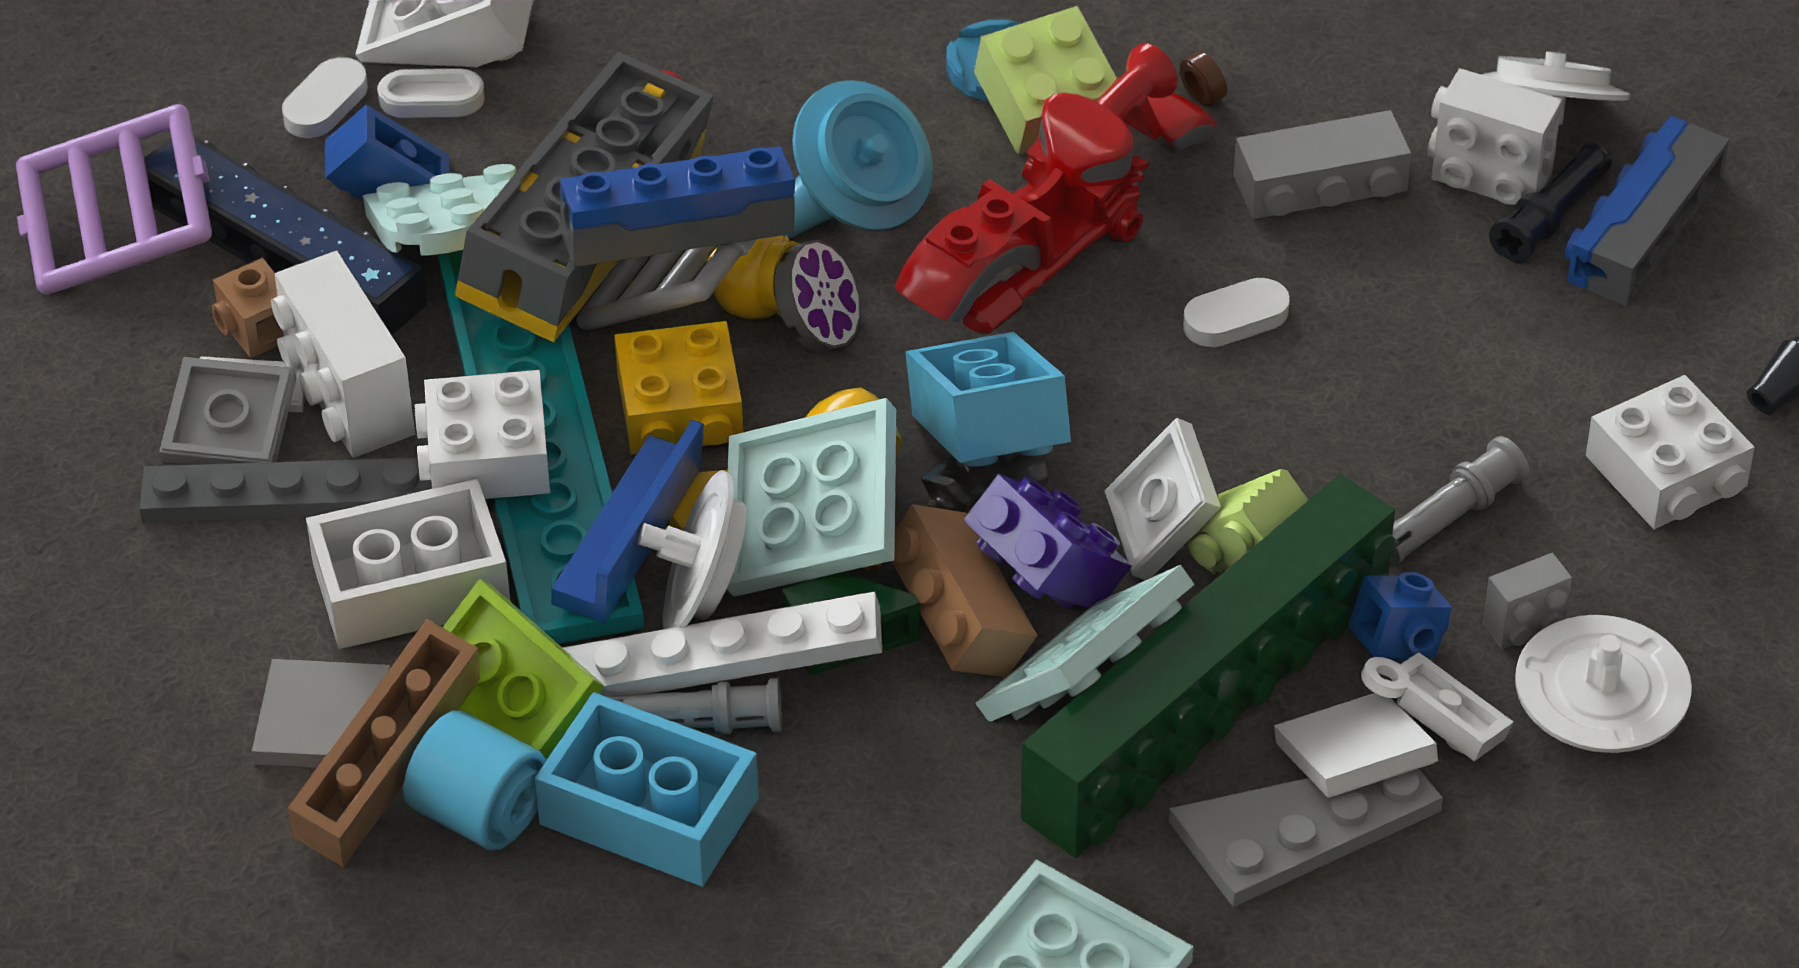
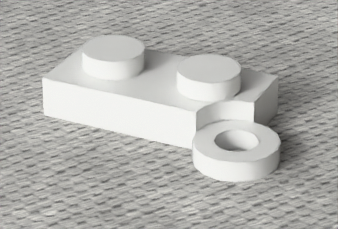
(1439, 703)

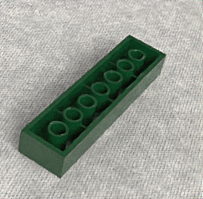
(1203, 668)

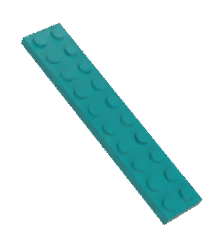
(544, 529)

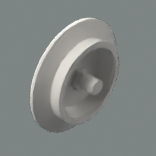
(1558, 78)
(701, 553)
(1603, 683)

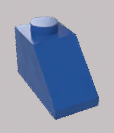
(377, 152)

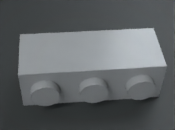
(1322, 164)

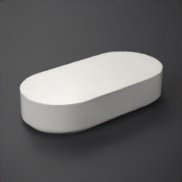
(431, 93)
(324, 97)
(1236, 312)

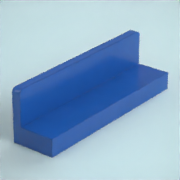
(609, 551)

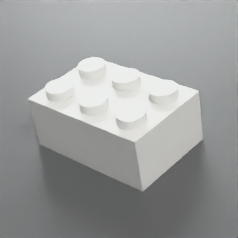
(344, 353)
(404, 560)

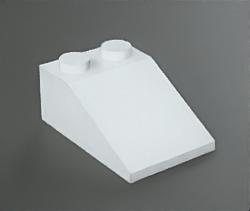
(443, 31)

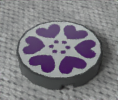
(818, 295)

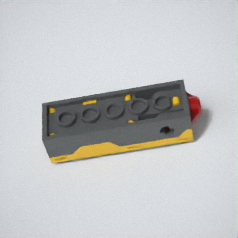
(515, 248)

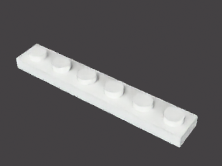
(734, 646)

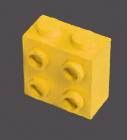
(678, 378)

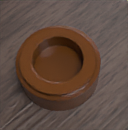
(1203, 78)

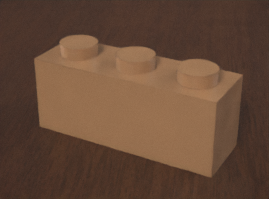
(960, 592)

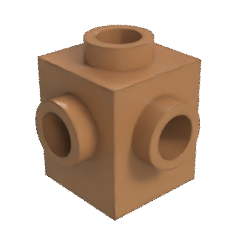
(245, 300)

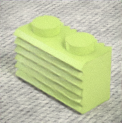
(1245, 519)

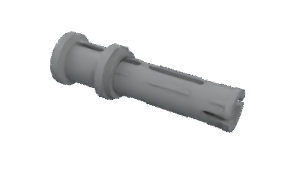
(1469, 488)
(718, 708)

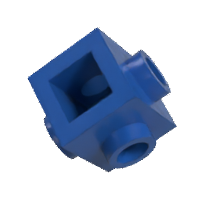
(1400, 616)

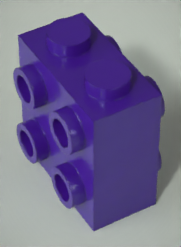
(1047, 542)

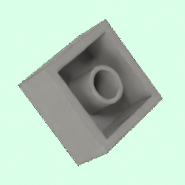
(1526, 600)

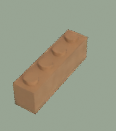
(375, 749)

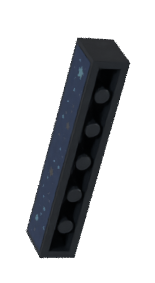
(271, 222)

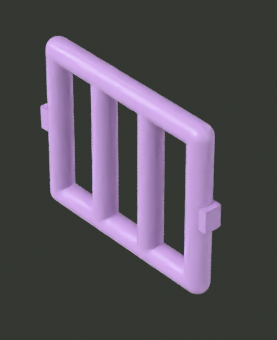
(149, 245)

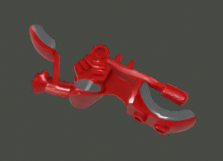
(1076, 192)

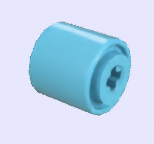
(474, 780)

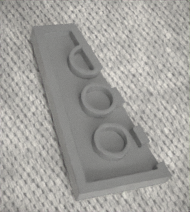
(1291, 828)

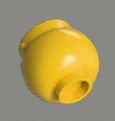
(750, 283)

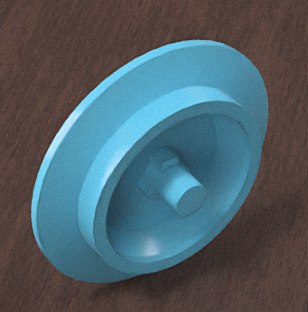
(862, 155)

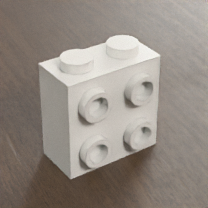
(1493, 137)
(484, 431)
(1669, 452)

